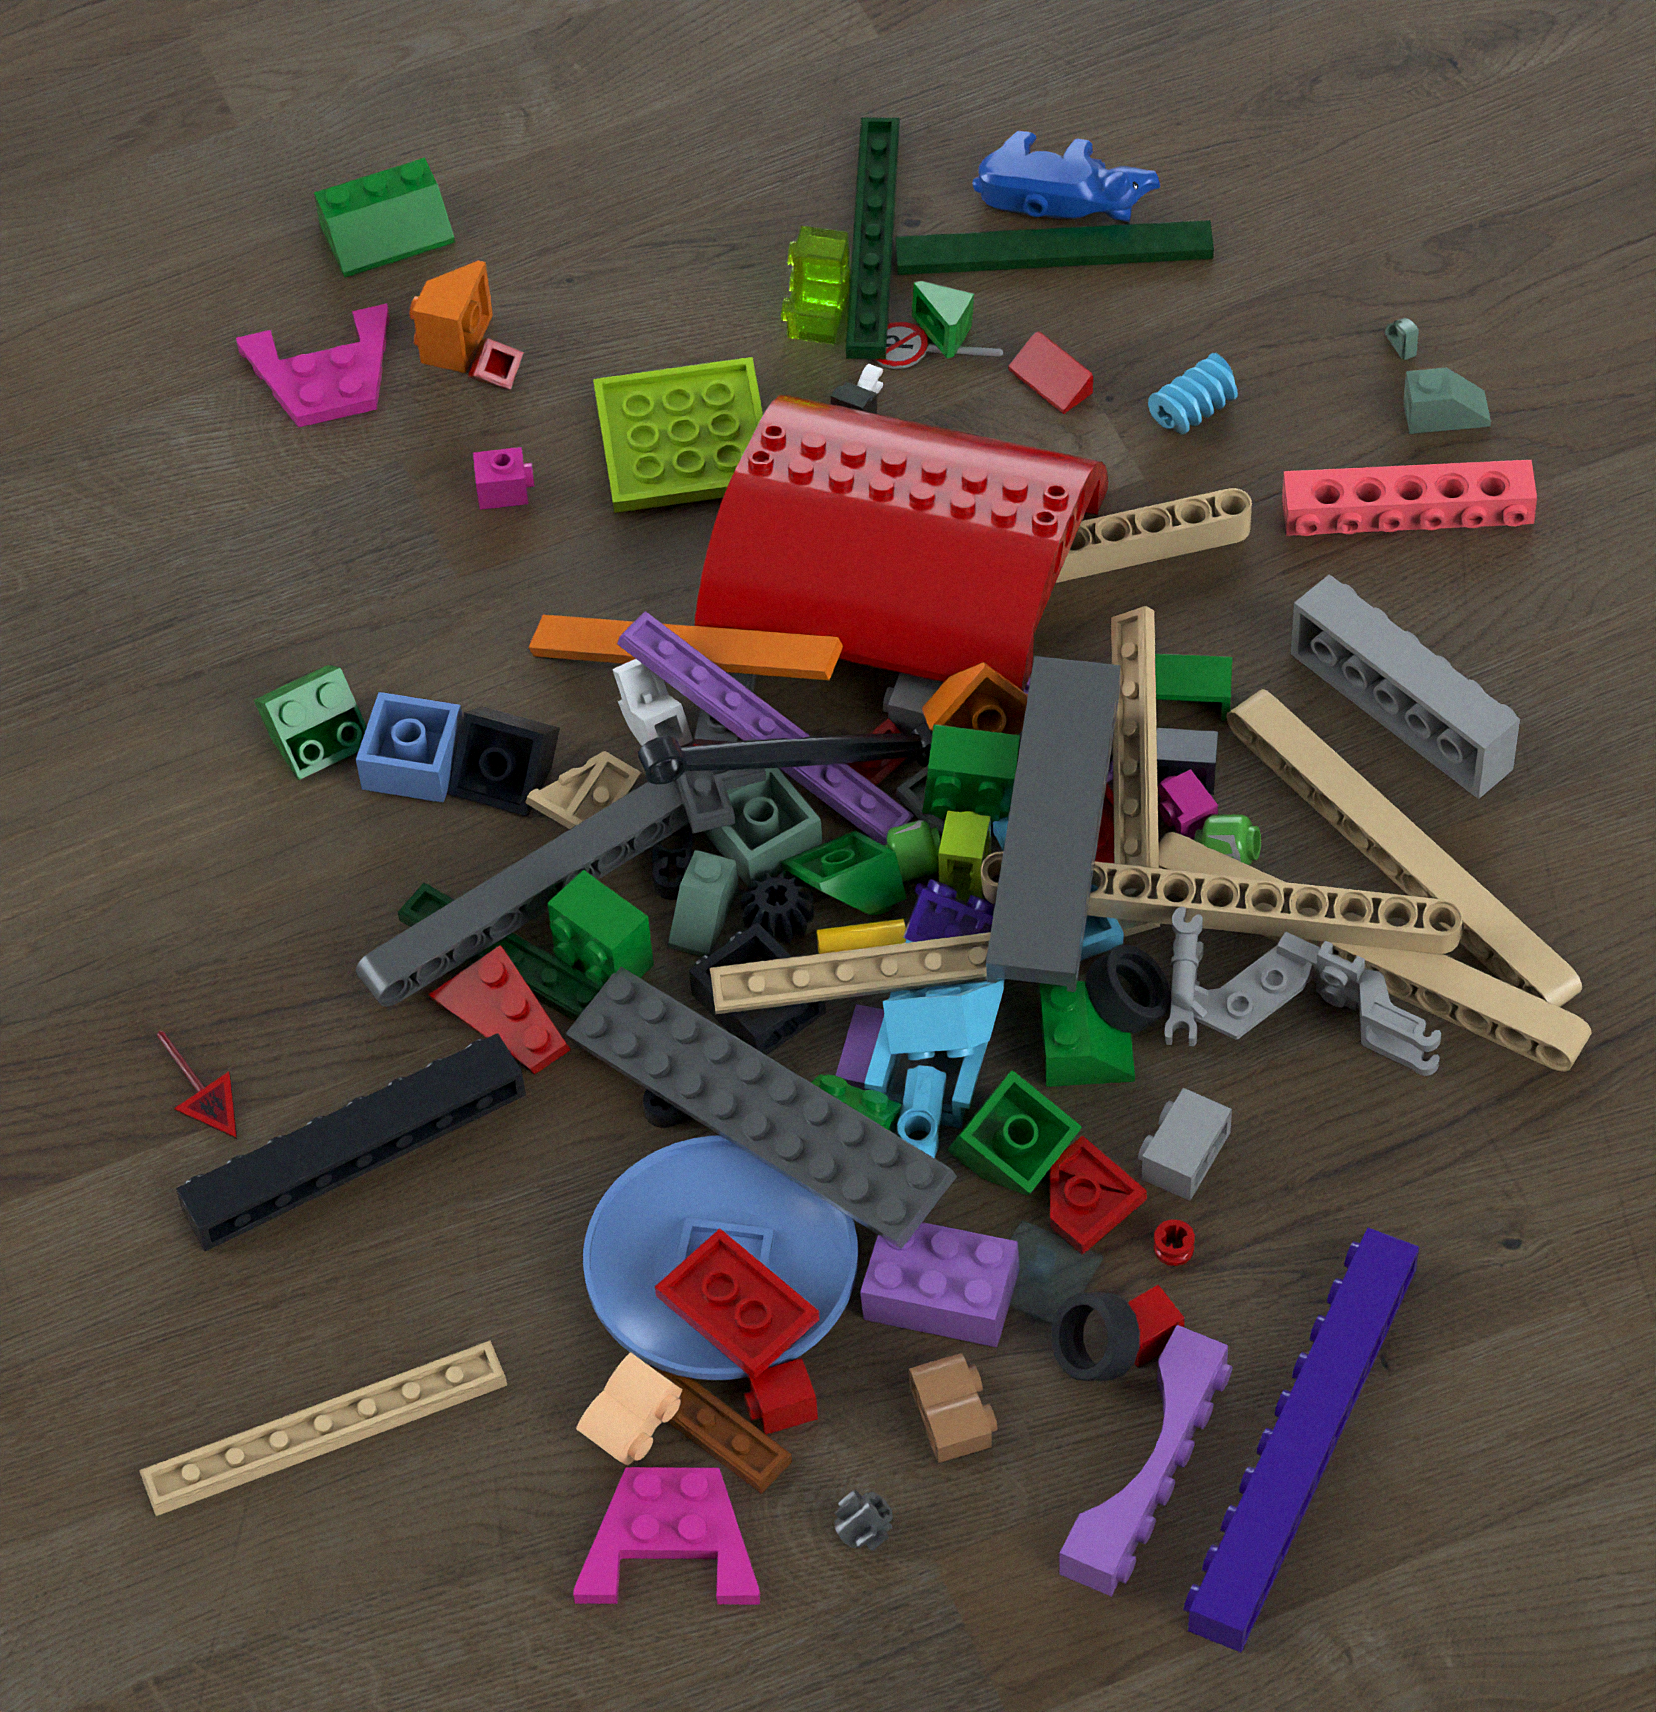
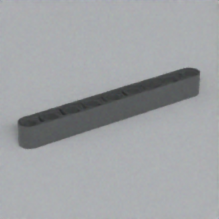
(520, 892)

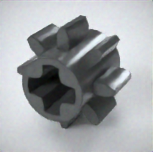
(863, 1520)

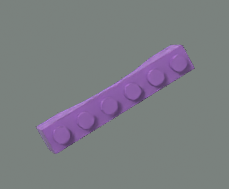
(1106, 1536)

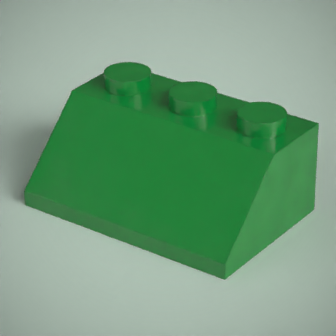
(384, 217)

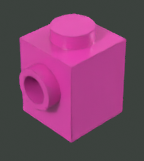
(502, 478)

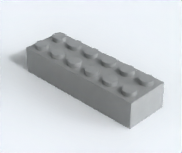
(1404, 686)

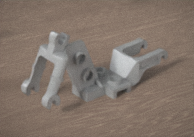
(1279, 978)

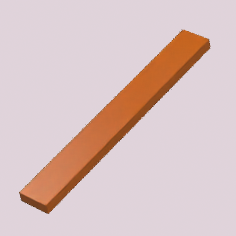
(727, 648)

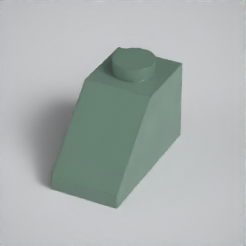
(1443, 402)
(703, 903)

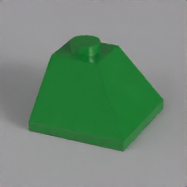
(852, 871)

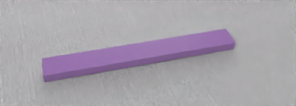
(754, 719)

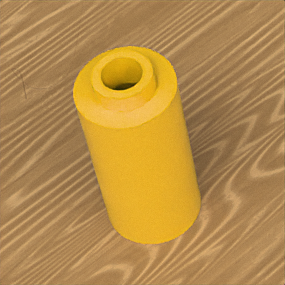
(860, 936)

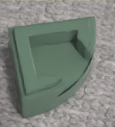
(1403, 337)

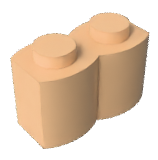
(630, 1410)

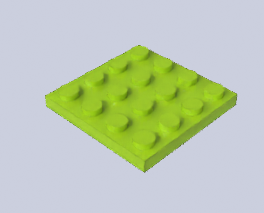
(676, 431)

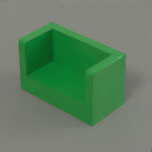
(1194, 679)

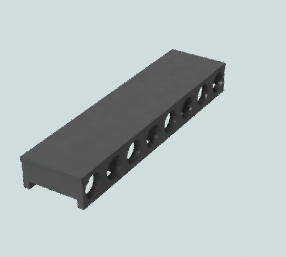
(1054, 822)

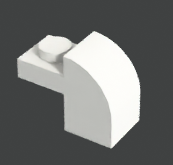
(648, 705)

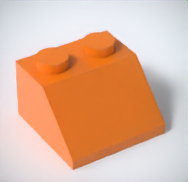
(452, 317)
(978, 701)

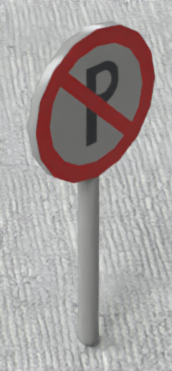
(909, 344)

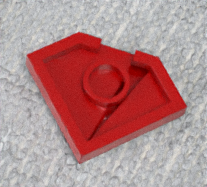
(1089, 1195)

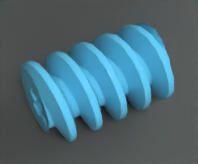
(1194, 395)

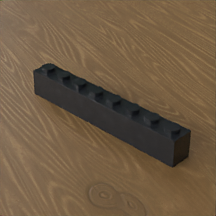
(350, 1141)

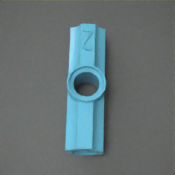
(923, 1107)

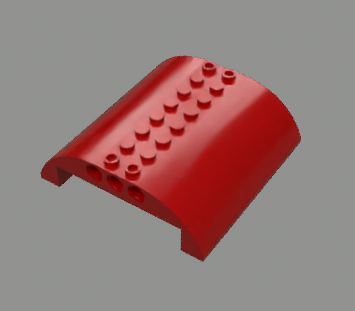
(894, 539)

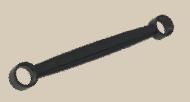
(666, 761)

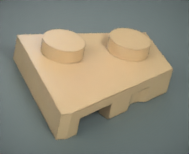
(585, 790)

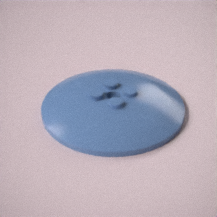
(670, 1208)

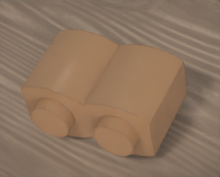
(951, 1407)

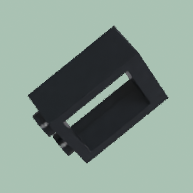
(775, 1024)

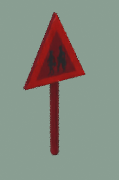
(210, 1104)

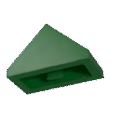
(943, 315)

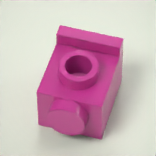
(1185, 803)

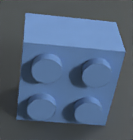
(409, 747)

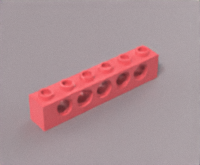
(1409, 497)

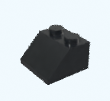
(501, 759)

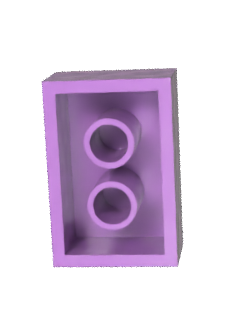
(942, 1283)

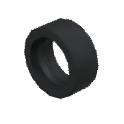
(1110, 997)
(1122, 1338)

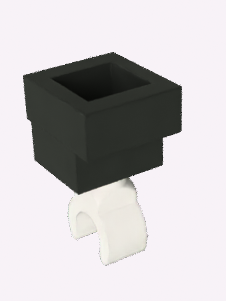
(860, 396)

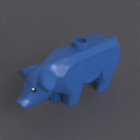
(1058, 184)

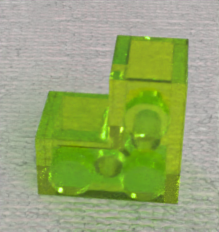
(817, 284)

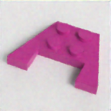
(327, 381)
(669, 1517)

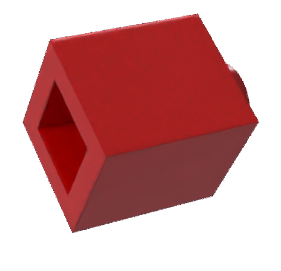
(1156, 1321)
(782, 1397)

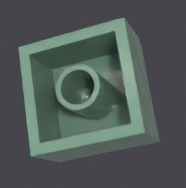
(768, 827)

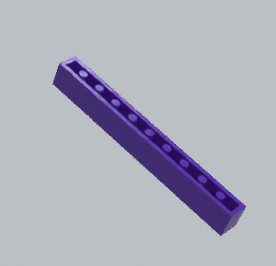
(1302, 1440)

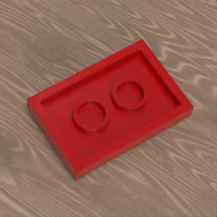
(737, 1303)

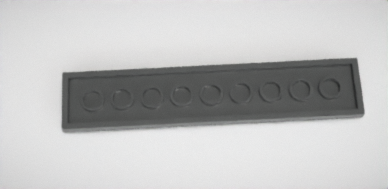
(762, 1107)

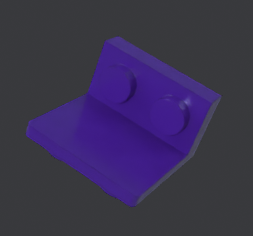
(943, 915)

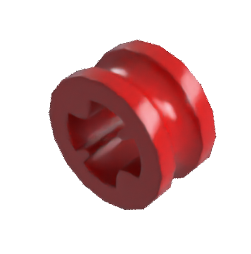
(1176, 1229)

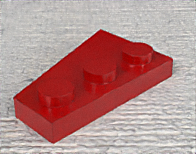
(497, 999)

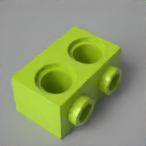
(962, 851)

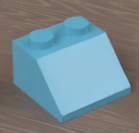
(942, 1019)

